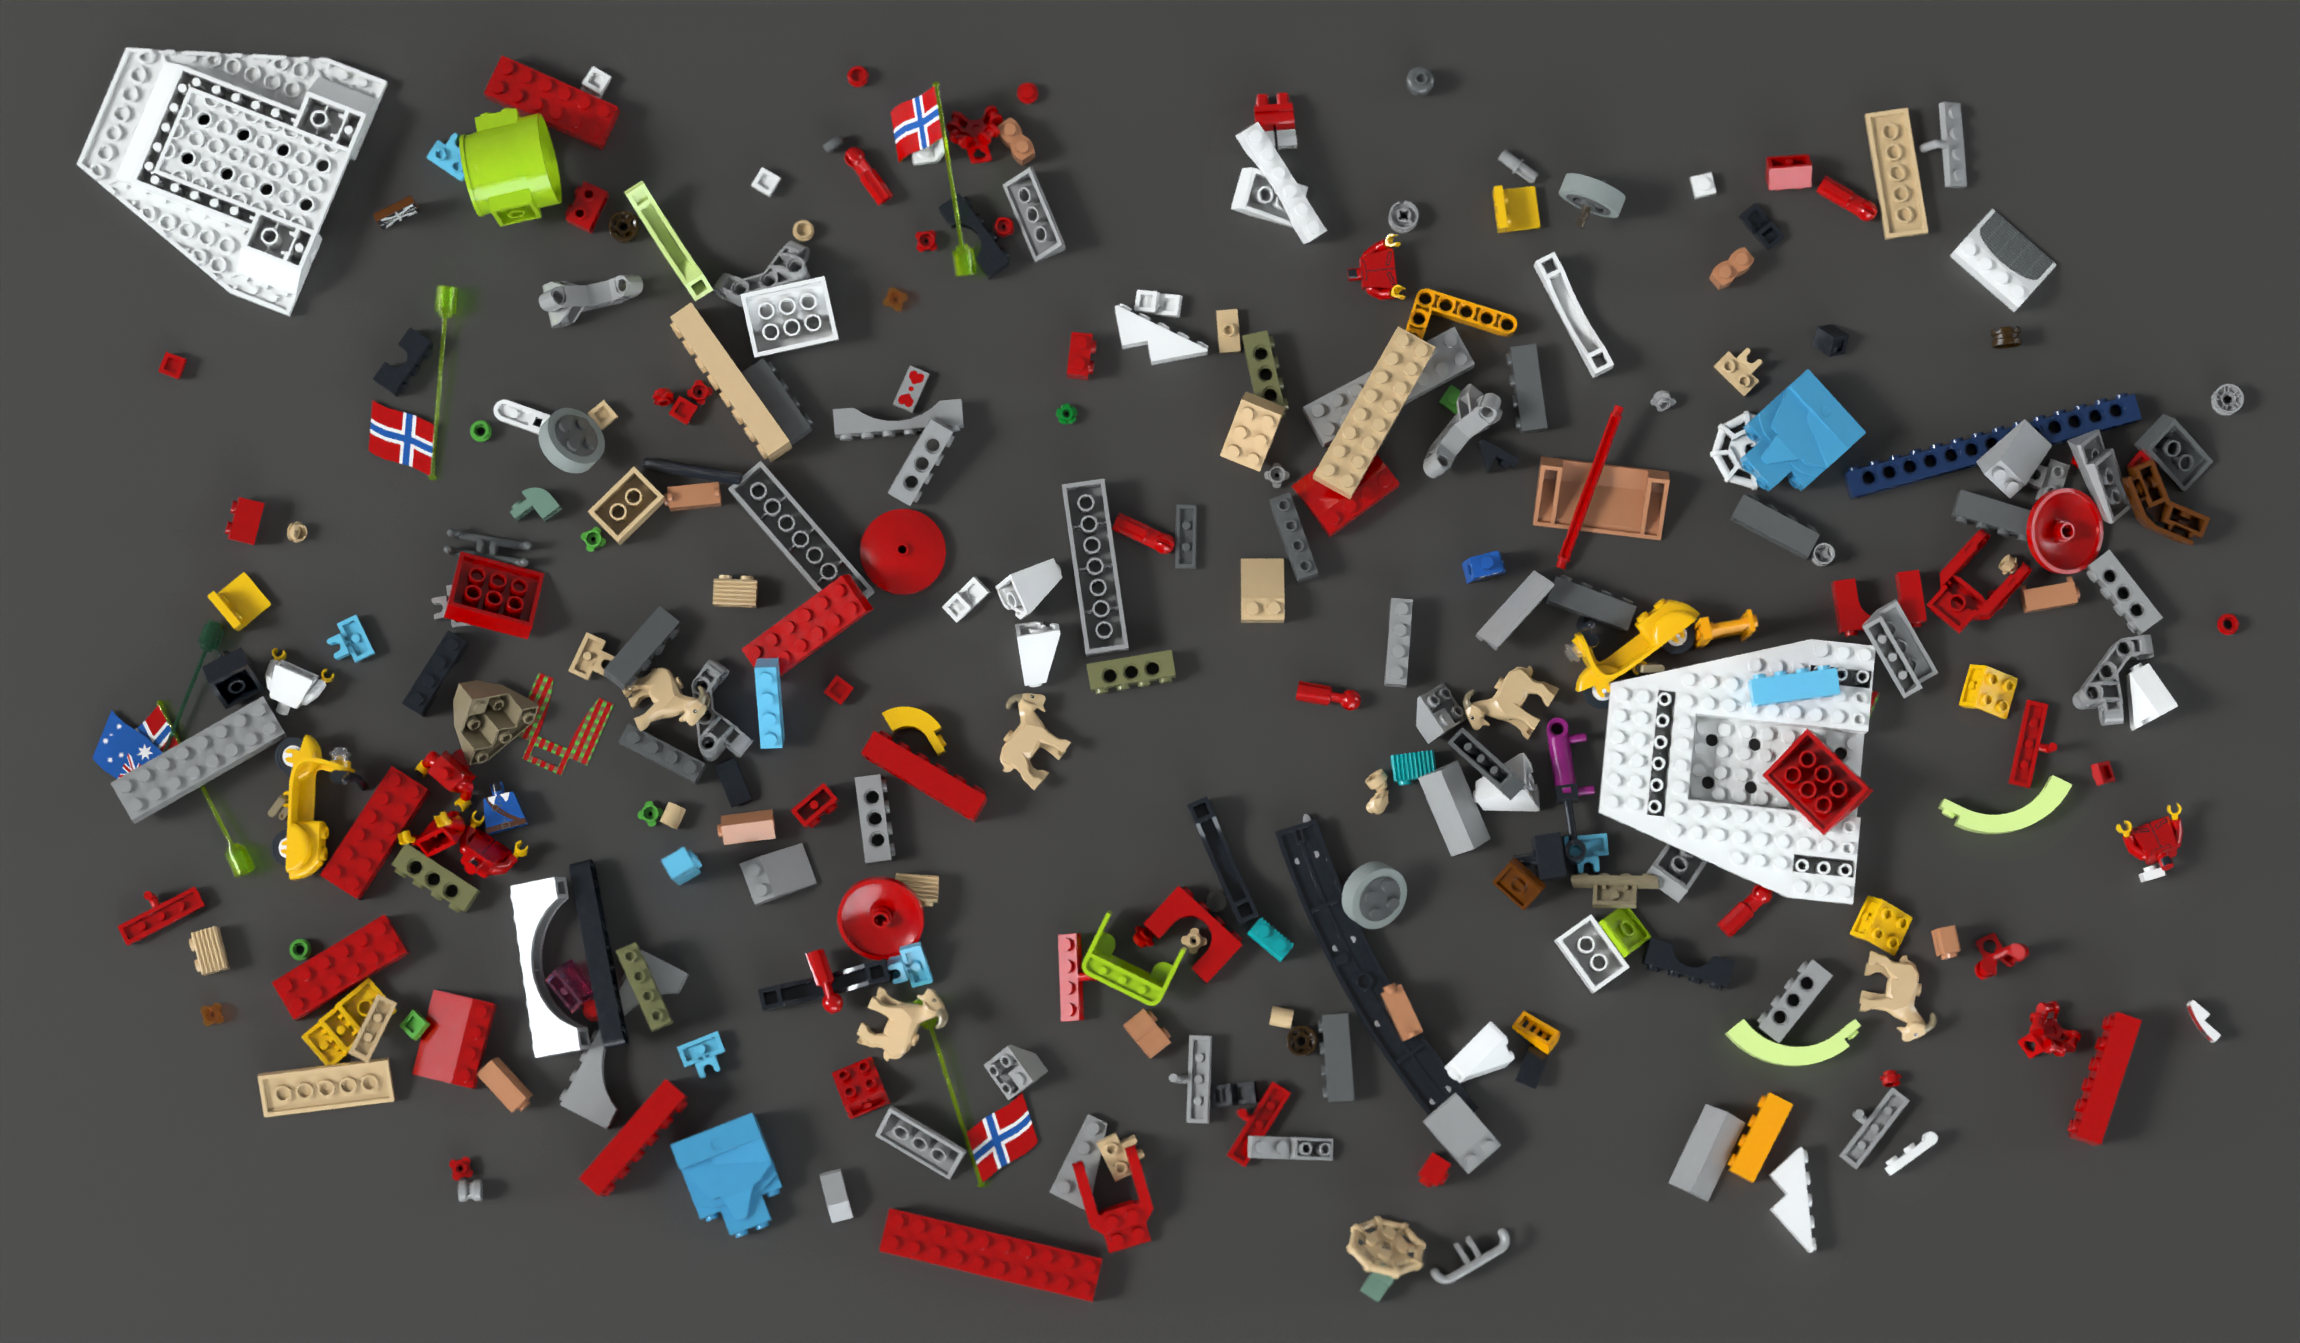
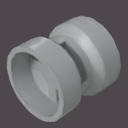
(1825, 552)
(473, 1188)

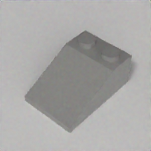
(2014, 458)
(1676, 871)
(778, 874)
(1461, 1133)

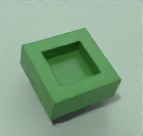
(1449, 399)
(414, 1024)

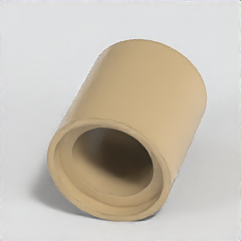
(672, 815)
(1281, 1017)

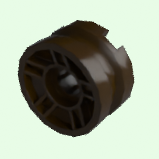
(617, 220)
(2006, 337)
(1309, 1036)

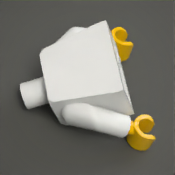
(292, 684)

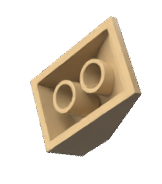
(1262, 590)

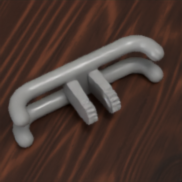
(1474, 1264)

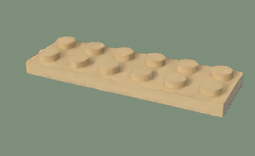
(1896, 173)
(326, 1087)

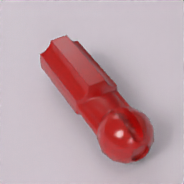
(869, 177)
(1847, 199)
(1143, 534)
(1324, 695)
(1744, 910)
(824, 977)

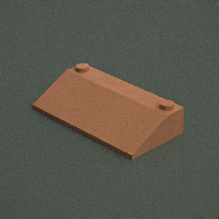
(1623, 502)

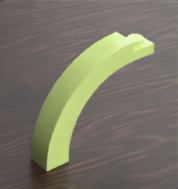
(668, 241)
(2040, 807)
(1768, 1051)

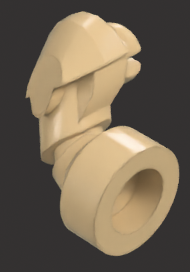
(1377, 781)

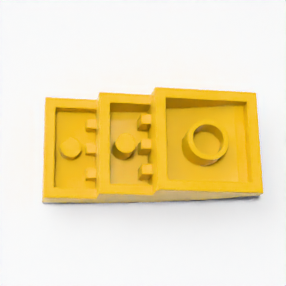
(339, 1027)

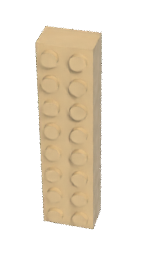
(731, 382)
(1374, 412)

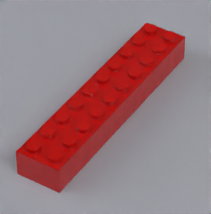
(990, 1255)

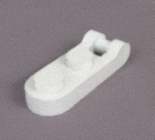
(519, 415)
(1911, 1152)

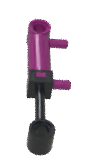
(1565, 783)

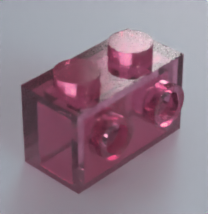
(573, 985)

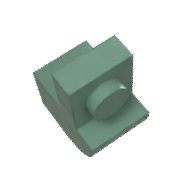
(535, 499)
(1376, 1285)

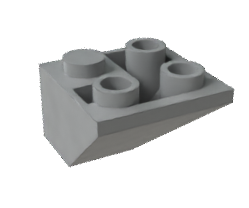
(1438, 713)
(1015, 1070)

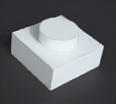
(766, 182)
(1703, 185)
(2150, 873)

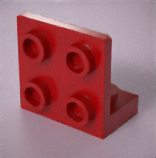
(860, 1088)

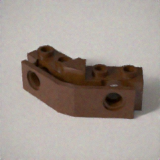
(2158, 507)

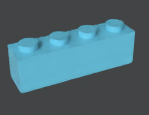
(1793, 687)
(769, 703)
(682, 865)

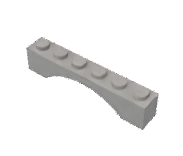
(853, 423)

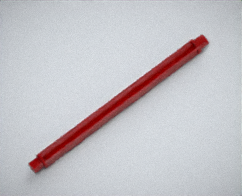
(1589, 487)

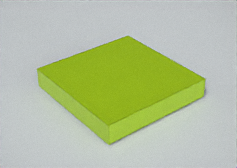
(1624, 930)

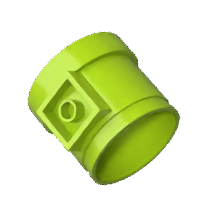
(510, 166)

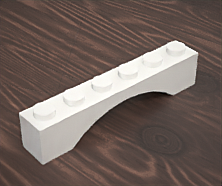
(1297, 207)
(1572, 315)

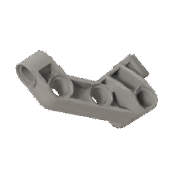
(784, 269)
(567, 300)
(1474, 415)
(2104, 691)
(718, 730)

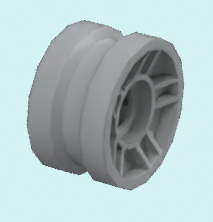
(1403, 225)
(2231, 391)

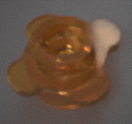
(894, 293)
(207, 1010)

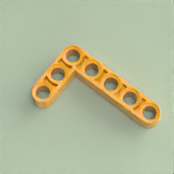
(1455, 315)

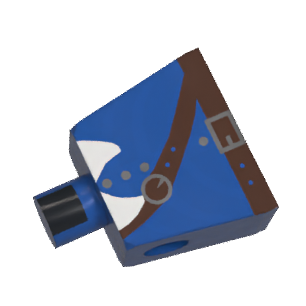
(1484, 567)
(502, 811)

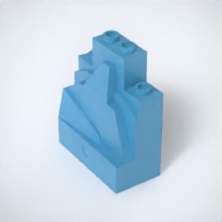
(1798, 435)
(730, 1173)

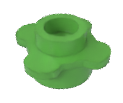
(587, 536)
(644, 814)

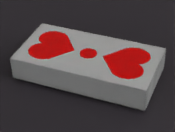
(911, 389)

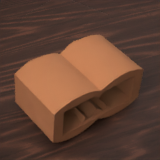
(1020, 145)
(1735, 266)
(1946, 942)
(1147, 1033)

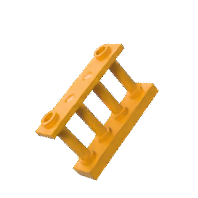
(1708, 631)

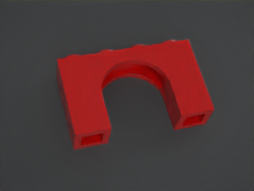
(1851, 616)
(1182, 905)

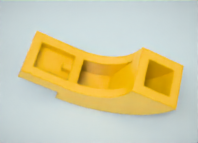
(910, 717)

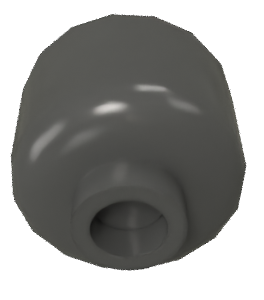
(1420, 81)

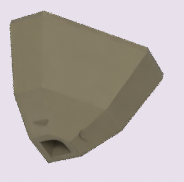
(489, 718)

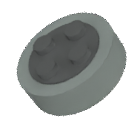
(1591, 196)
(571, 440)
(1374, 895)

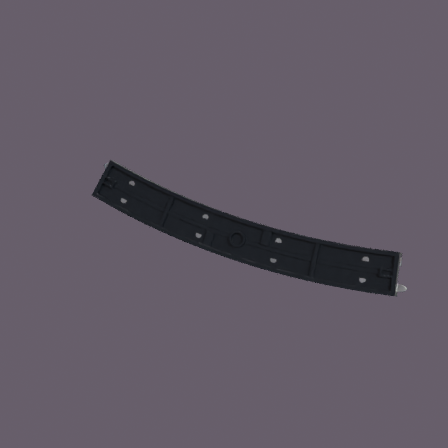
(1358, 967)

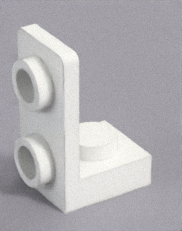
(929, 155)

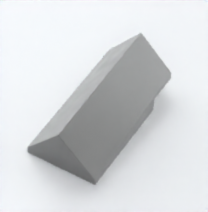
(2100, 475)
(1454, 808)
(1706, 1152)

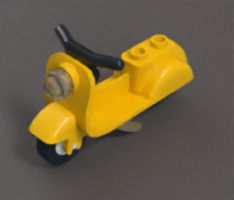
(1665, 627)
(303, 843)

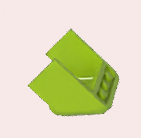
(1123, 976)

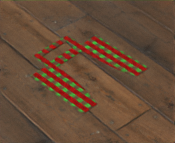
(584, 739)

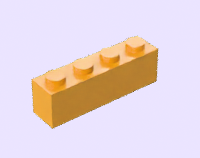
(1760, 1136)

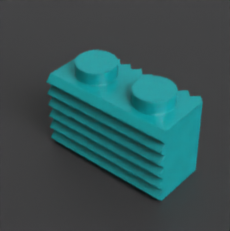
(1411, 766)
(1270, 939)

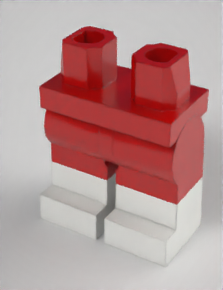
(1279, 117)

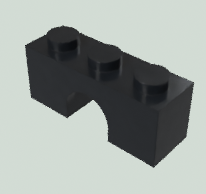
(396, 378)

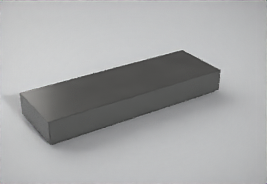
(1185, 536)

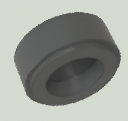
(833, 143)

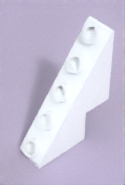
(1162, 344)
(1794, 1206)

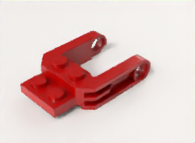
(1959, 602)
(1122, 1223)

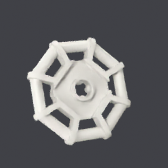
(1735, 451)

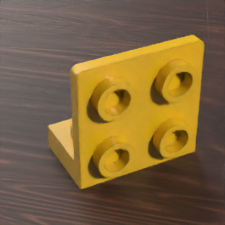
(1515, 209)
(240, 601)
(1988, 690)
(1881, 924)

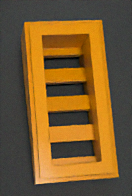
(1539, 1042)

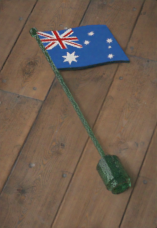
(125, 748)

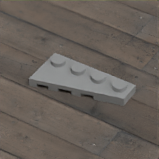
(1083, 1150)

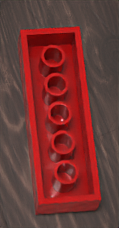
(559, 103)
(811, 625)
(924, 776)
(375, 833)
(340, 967)
(2104, 1078)
(634, 1138)

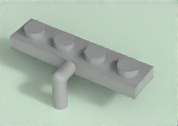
(1951, 144)
(1197, 1079)
(1873, 1127)

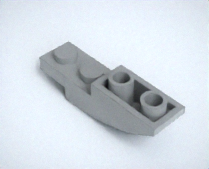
(1290, 1148)

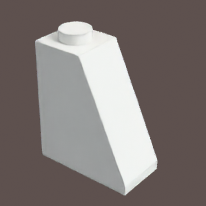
(1028, 587)
(1036, 649)
(2146, 696)
(1525, 800)
(1481, 1055)

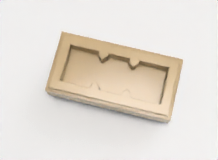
(1228, 331)

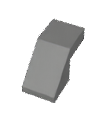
(836, 1195)

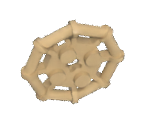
(1373, 1254)

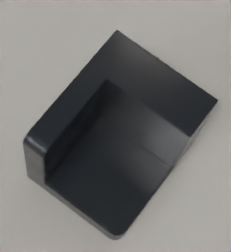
(1830, 340)

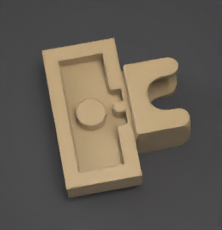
(1738, 371)
(590, 657)
(1115, 1154)

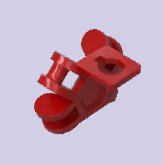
(976, 133)
(2008, 955)
(2048, 1033)

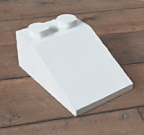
(1258, 199)

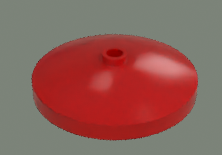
(2064, 531)
(908, 571)
(878, 935)

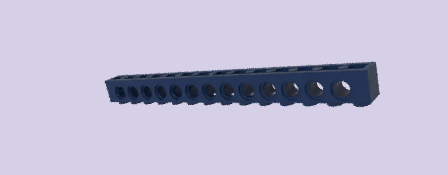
(1858, 488)

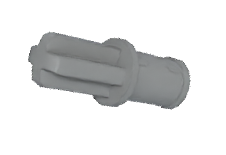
(1518, 166)

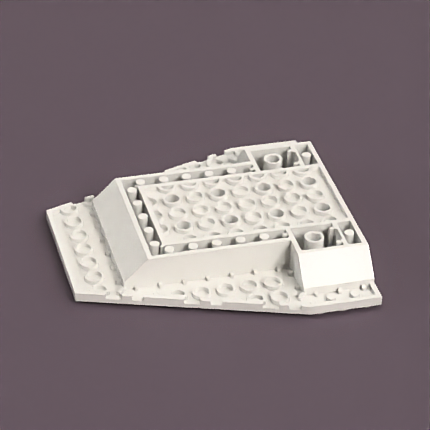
(227, 227)
(1661, 755)

